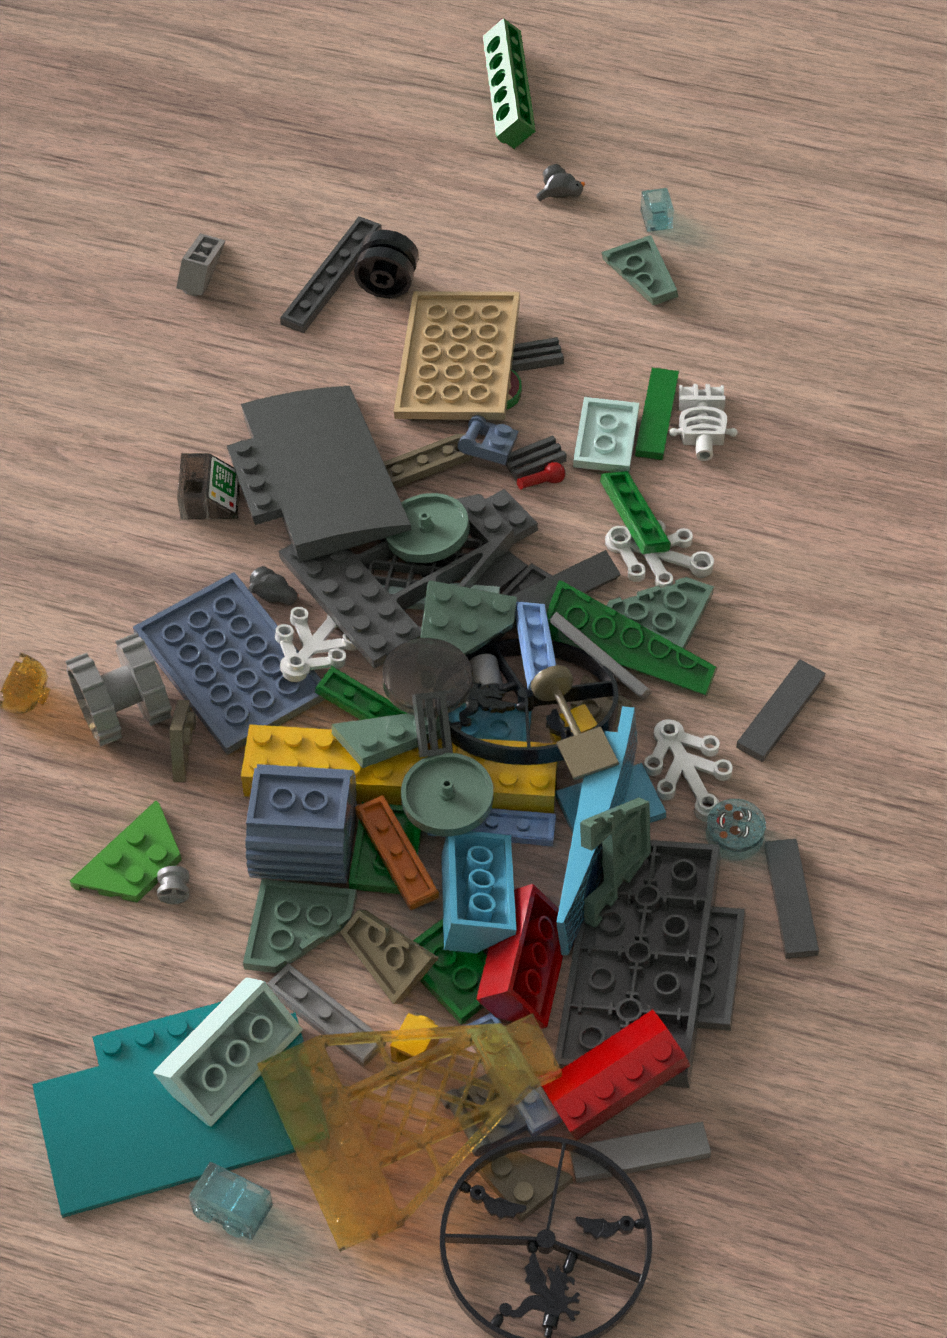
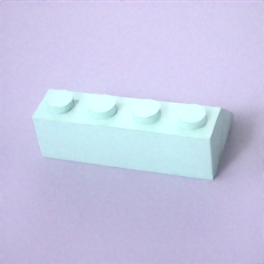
(224, 1050)

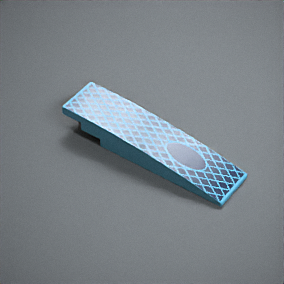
(598, 794)

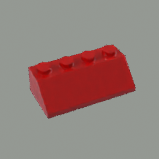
(524, 968)
(616, 1074)

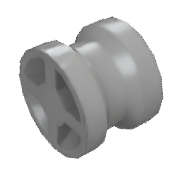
(173, 884)

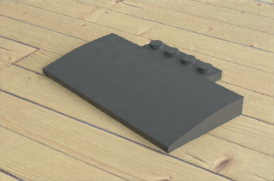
(316, 471)
(656, 951)

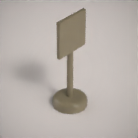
(585, 751)

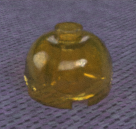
(25, 686)

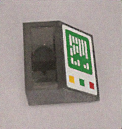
(207, 488)

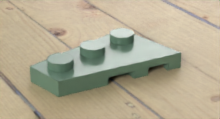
(643, 269)
(380, 737)

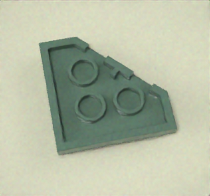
(668, 610)
(465, 615)
(293, 921)

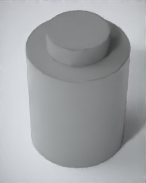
(486, 670)

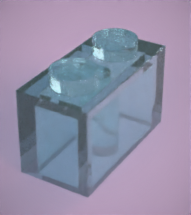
(230, 1201)

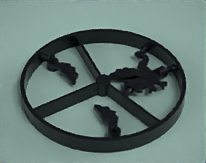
(491, 701)
(552, 1300)

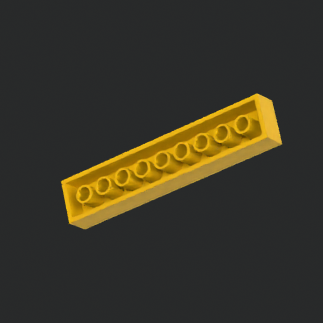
(514, 786)

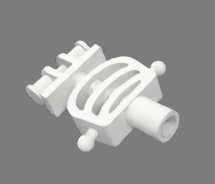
(702, 419)

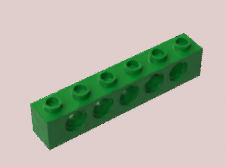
(508, 84)

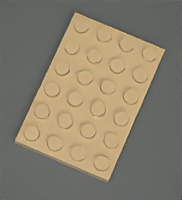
(457, 355)

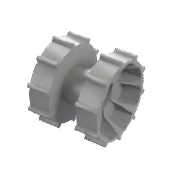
(108, 693)

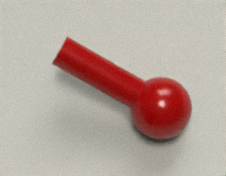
(552, 473)

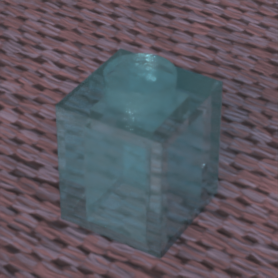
(657, 209)

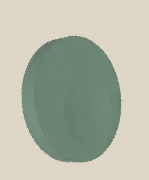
(437, 526)
(447, 794)

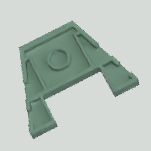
(624, 846)

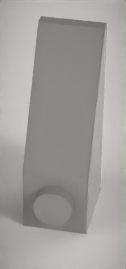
(199, 264)

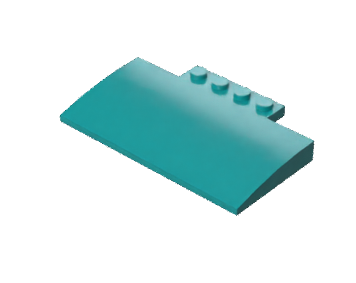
(125, 1136)

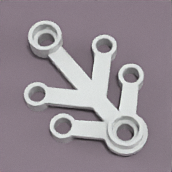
(699, 563)
(297, 666)
(686, 764)

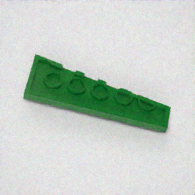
(628, 641)

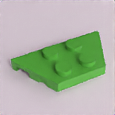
(132, 859)

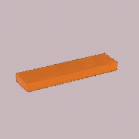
(397, 852)

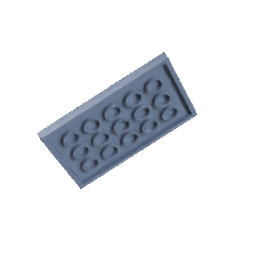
(226, 661)

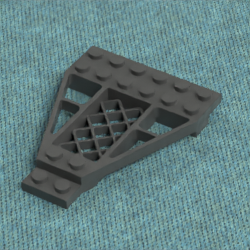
(366, 610)

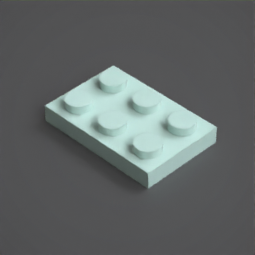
(606, 435)

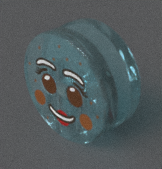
(736, 828)

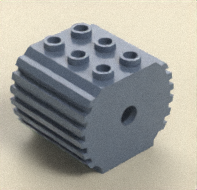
(301, 823)

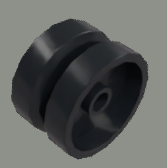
(386, 264)

